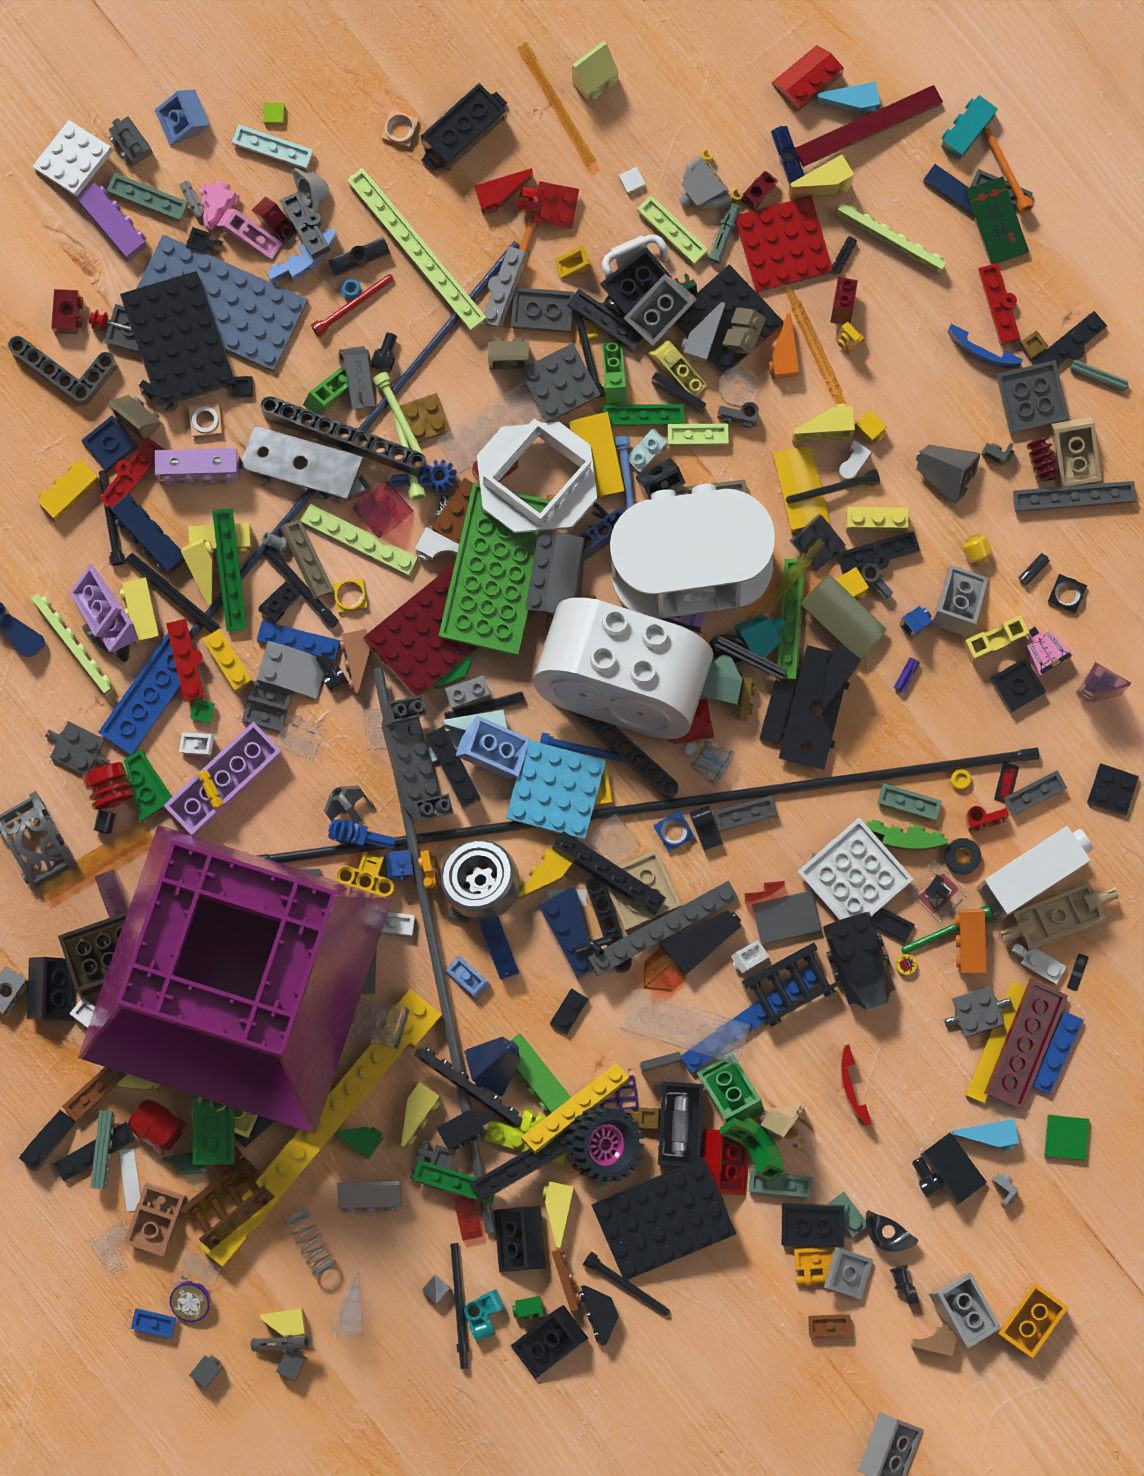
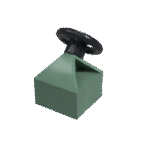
(724, 676)

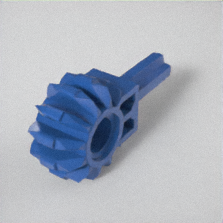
(428, 480)
(356, 834)

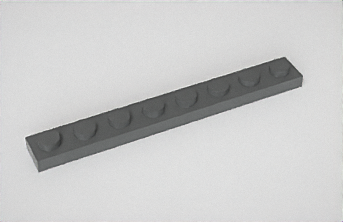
(663, 928)

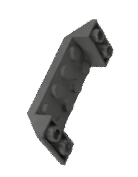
(411, 760)

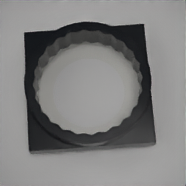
(1078, 587)

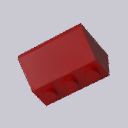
(808, 77)
(726, 1160)

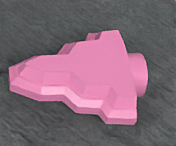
(216, 201)

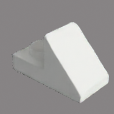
(196, 744)

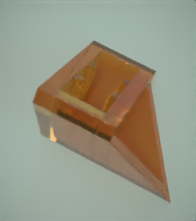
(662, 973)

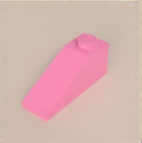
(249, 233)

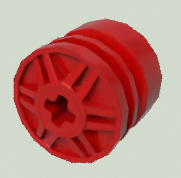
(108, 788)

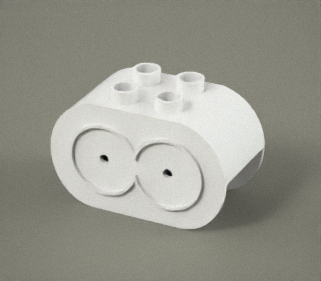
(692, 552)
(623, 668)

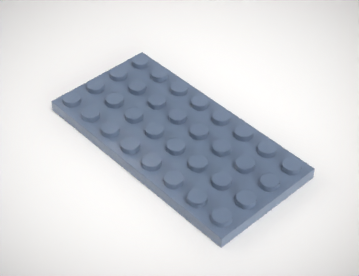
(249, 312)

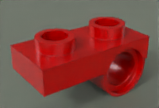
(997, 817)

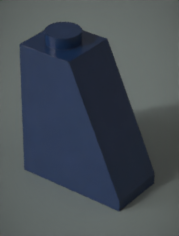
(493, 1064)

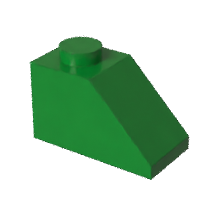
(362, 1139)

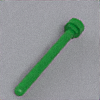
(942, 933)

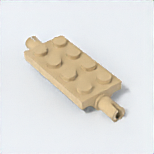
(1059, 916)

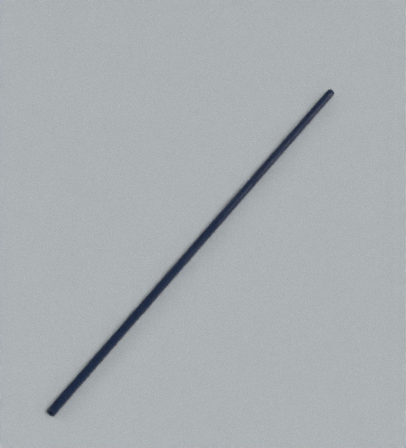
(364, 427)

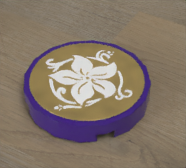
(190, 1301)

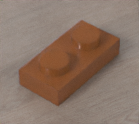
(829, 1325)

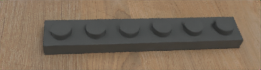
(1074, 496)

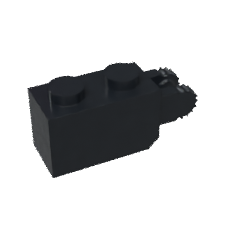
(464, 1127)

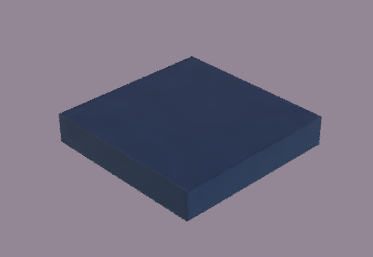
(109, 443)

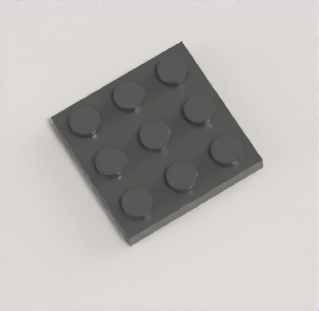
(559, 383)
(1032, 396)

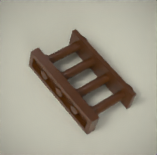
(219, 1189)

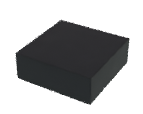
(243, 387)

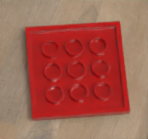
(783, 244)

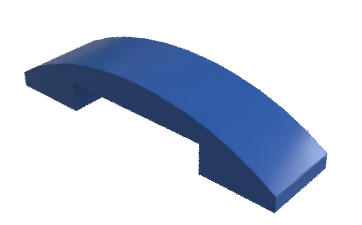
(959, 337)

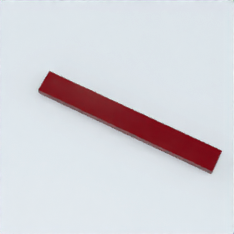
(868, 125)

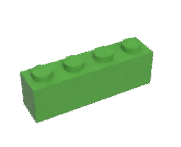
(539, 1077)

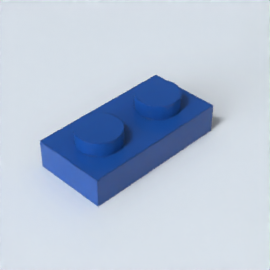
(153, 1323)

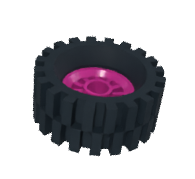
(600, 1162)

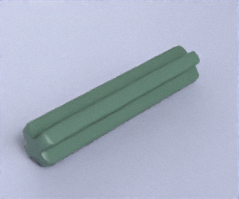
(1099, 375)

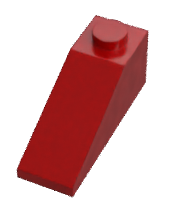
(497, 192)

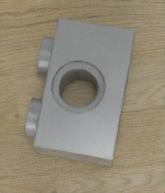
(467, 693)
(17, 983)

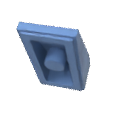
(468, 977)

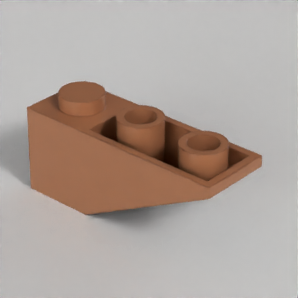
(358, 656)

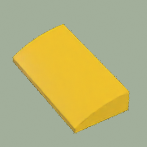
(598, 433)
(797, 474)

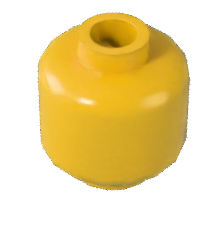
(977, 549)

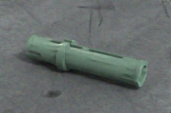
(724, 233)

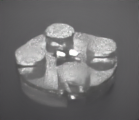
(727, 387)

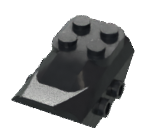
(859, 960)

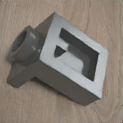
(994, 453)

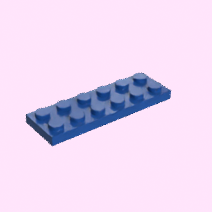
(143, 700)

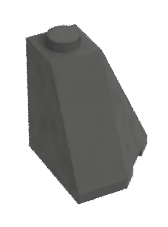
(948, 469)

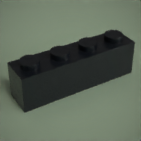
(453, 768)

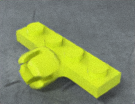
(510, 1135)

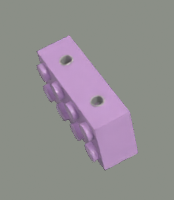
(197, 466)

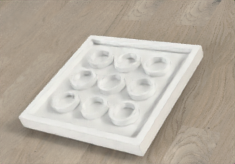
(855, 872)

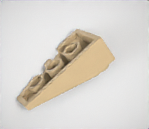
(780, 1119)

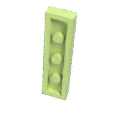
(672, 230)

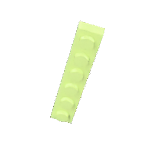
(885, 234)
(359, 540)
(68, 636)

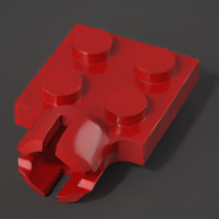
(550, 204)

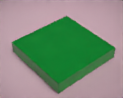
(1066, 1137)

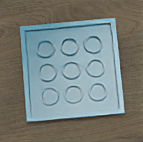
(556, 789)

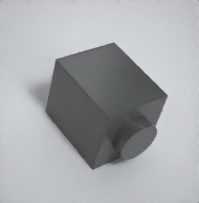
(292, 1364)
(206, 1370)

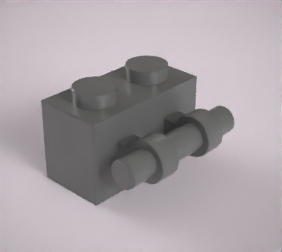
(130, 141)

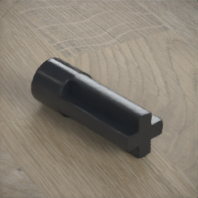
(1033, 569)

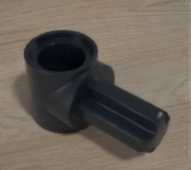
(384, 358)
(333, 677)
(929, 1182)

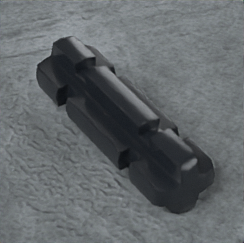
(844, 255)

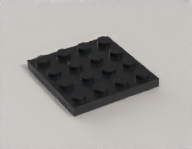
(734, 292)

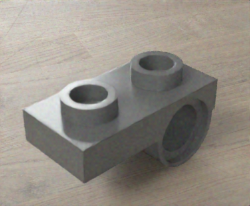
(729, 415)

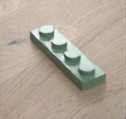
(147, 197)

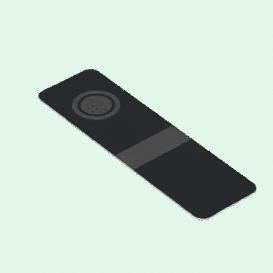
(1077, 972)

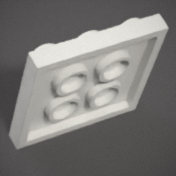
(72, 158)

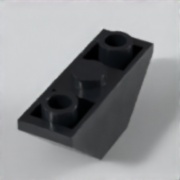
(600, 1312)

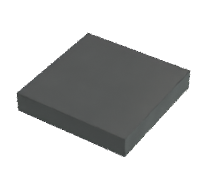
(660, 1061)

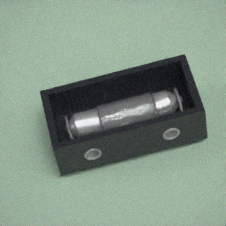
(680, 1123)

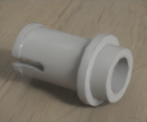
(276, 542)

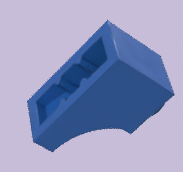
(916, 621)

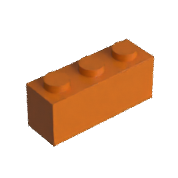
(971, 941)

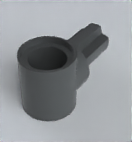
(877, 582)

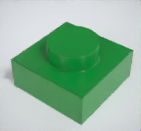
(202, 711)

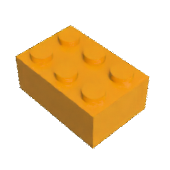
(1032, 1320)

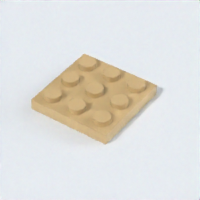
(652, 872)

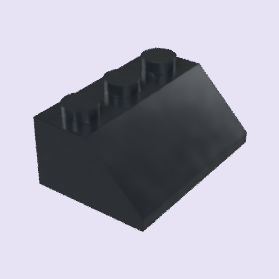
(50, 990)
(519, 1238)

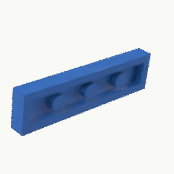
(298, 639)
(1057, 1052)

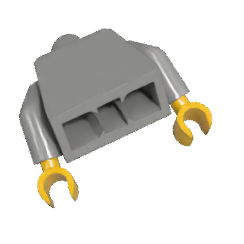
(704, 185)

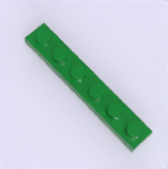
(229, 569)

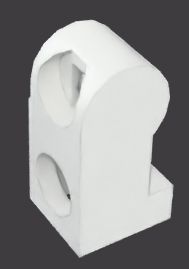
(850, 468)

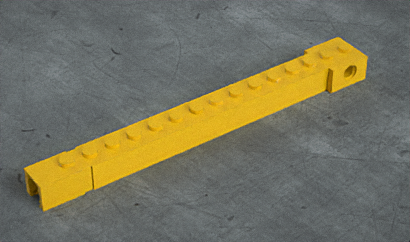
(337, 1110)

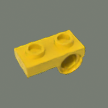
(849, 337)

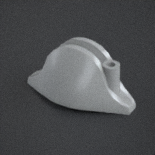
(311, 188)

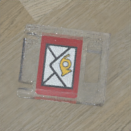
(937, 904)

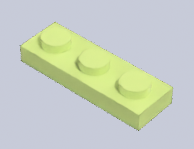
(697, 434)

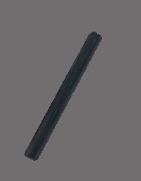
(172, 593)

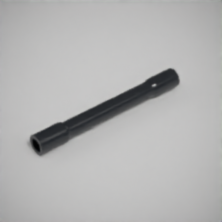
(323, 612)

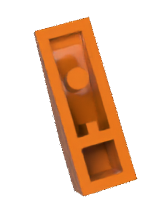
(784, 358)

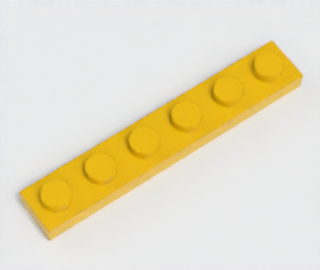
(585, 1099)

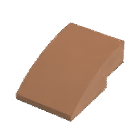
(154, 1219)

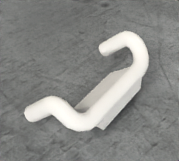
(629, 249)

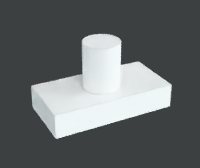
(749, 957)

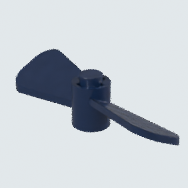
(23, 637)

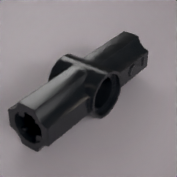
(371, 252)

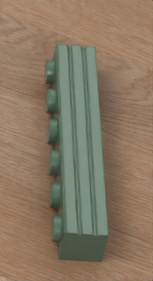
(102, 1147)

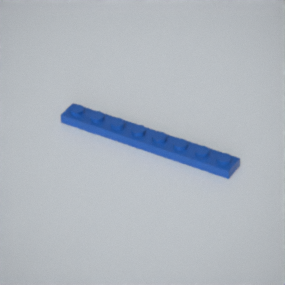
(756, 1015)

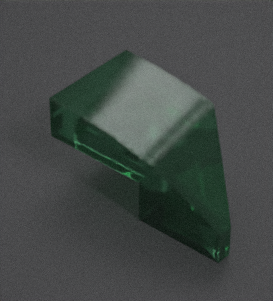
(184, 1164)

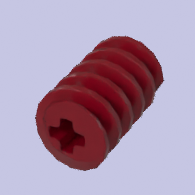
(1042, 459)

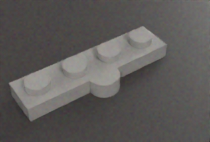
(504, 286)

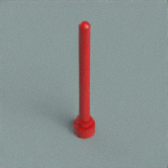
(320, 327)

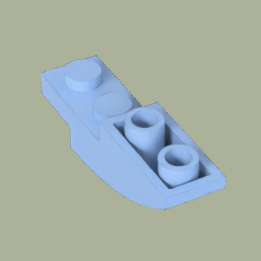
(300, 265)

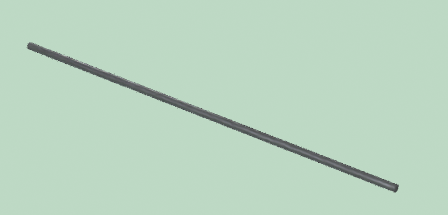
(437, 965)

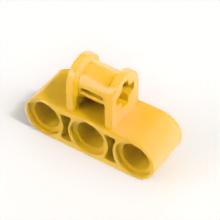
(367, 870)

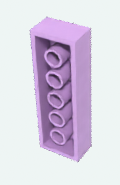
(231, 772)

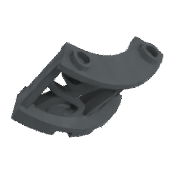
(60, 851)

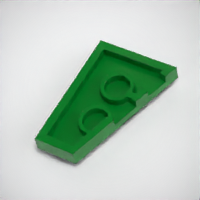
(147, 786)

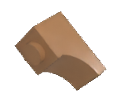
(941, 1341)

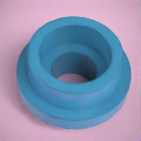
(351, 283)

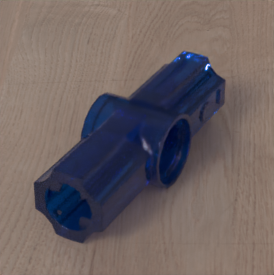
(783, 146)

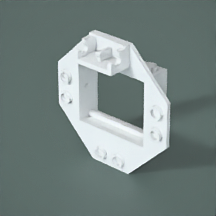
(570, 502)

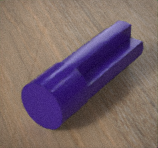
(906, 675)

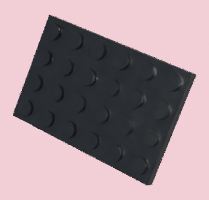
(177, 339)
(664, 1218)

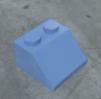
(182, 116)

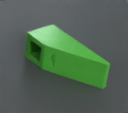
(614, 372)

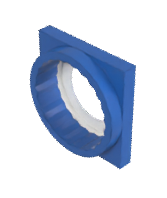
(674, 818)

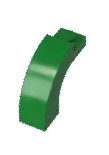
(760, 1145)

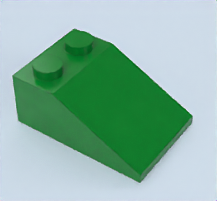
(730, 1091)

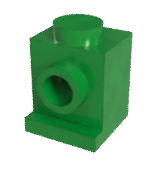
(527, 1308)

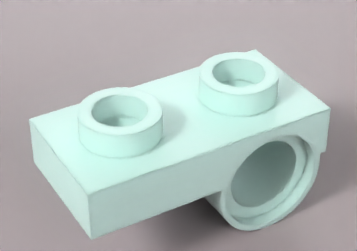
(647, 450)

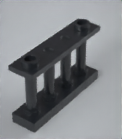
(788, 963)

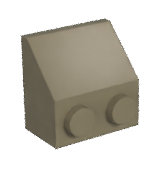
(508, 354)

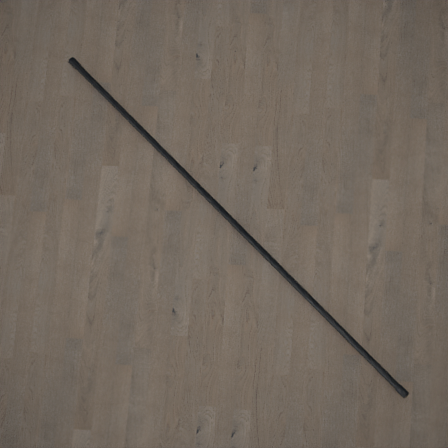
(1021, 755)

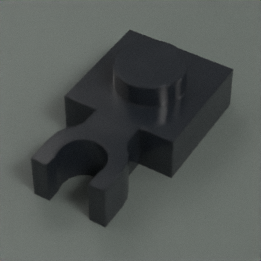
(201, 240)

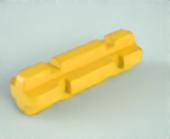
(210, 789)

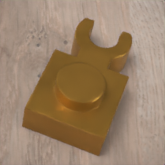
(646, 1117)

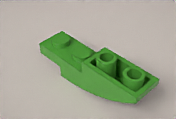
(913, 839)

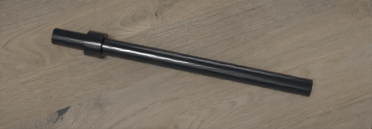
(462, 1346)

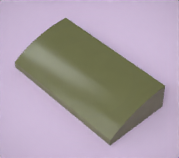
(843, 616)

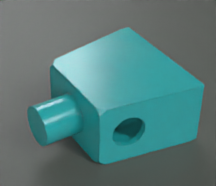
(760, 634)

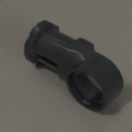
(902, 1281)

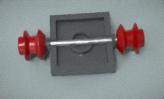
(119, 330)

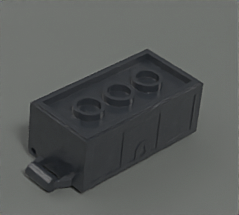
(462, 127)

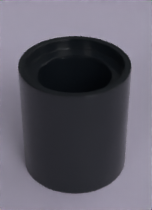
(104, 822)

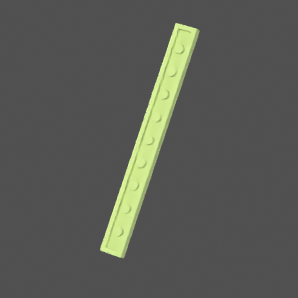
(417, 249)

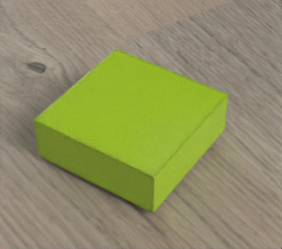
(273, 113)

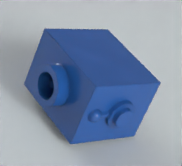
(398, 865)

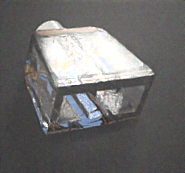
(709, 760)

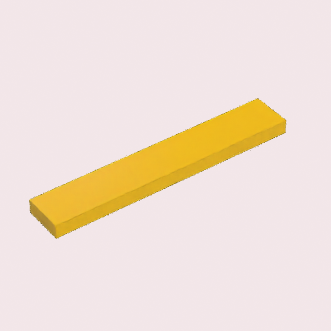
(994, 1045)

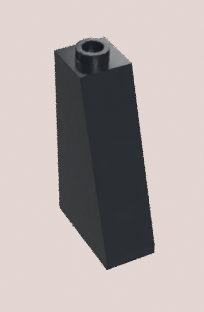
(698, 942)

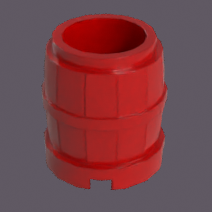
(700, 727)
(156, 1125)

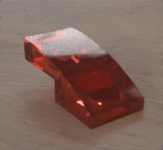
(769, 889)
(467, 1217)

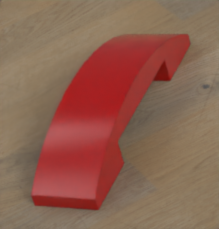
(860, 1111)

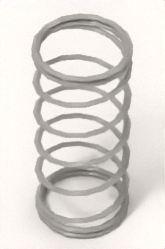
(295, 1218)

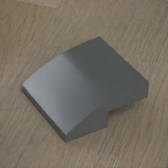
(267, 706)

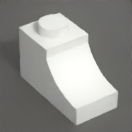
(433, 545)

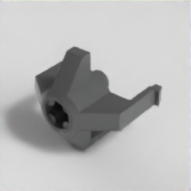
(343, 801)

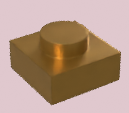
(1034, 344)

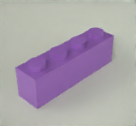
(111, 221)

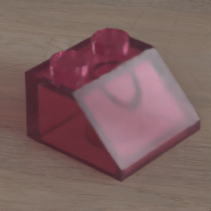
(382, 509)

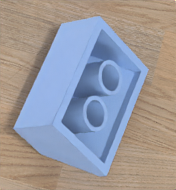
(493, 748)

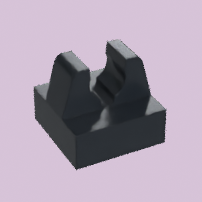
(937, 888)

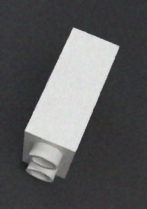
(1035, 872)

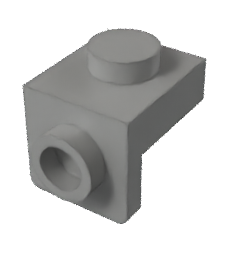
(1005, 1183)

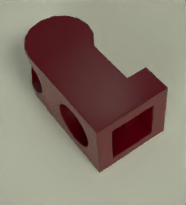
(759, 190)

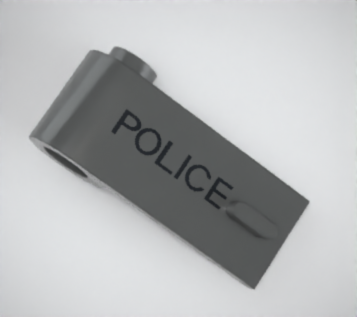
(356, 364)

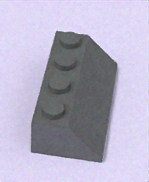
(554, 571)

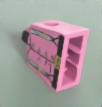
(1046, 651)

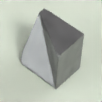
(436, 1289)

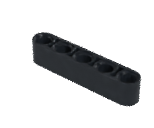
(608, 913)

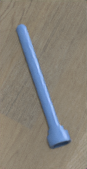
(622, 445)

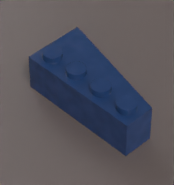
(148, 534)
(568, 927)

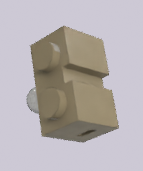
(745, 331)

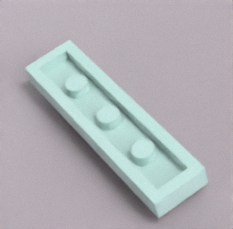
(272, 147)

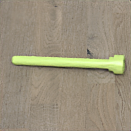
(383, 382)
(416, 492)

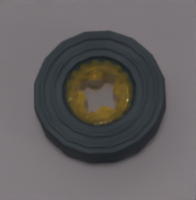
(971, 862)

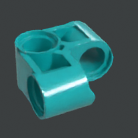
(480, 1325)

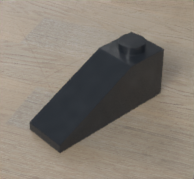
(47, 1141)

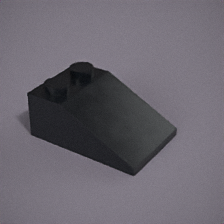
(633, 280)
(839, 669)
(549, 1341)

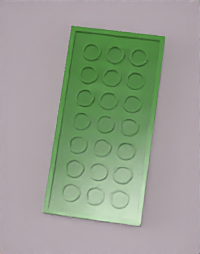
(490, 580)

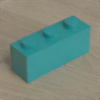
(968, 126)

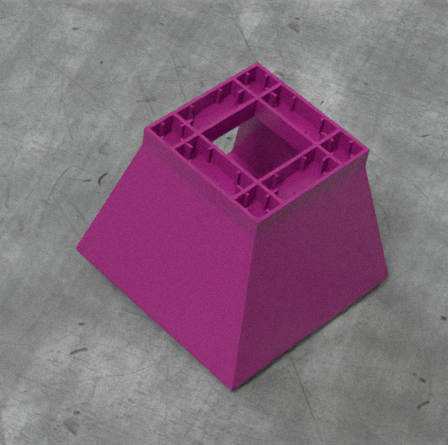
(235, 979)

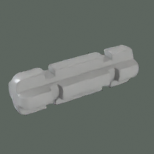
(192, 198)

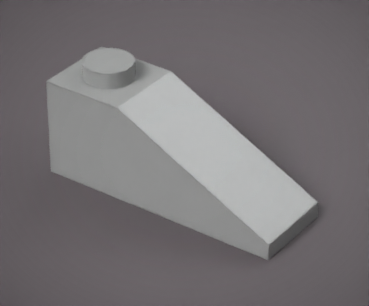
(702, 336)

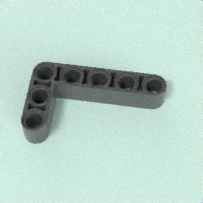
(60, 373)

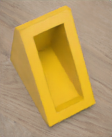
(573, 262)

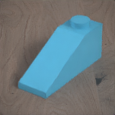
(856, 99)
(994, 1134)

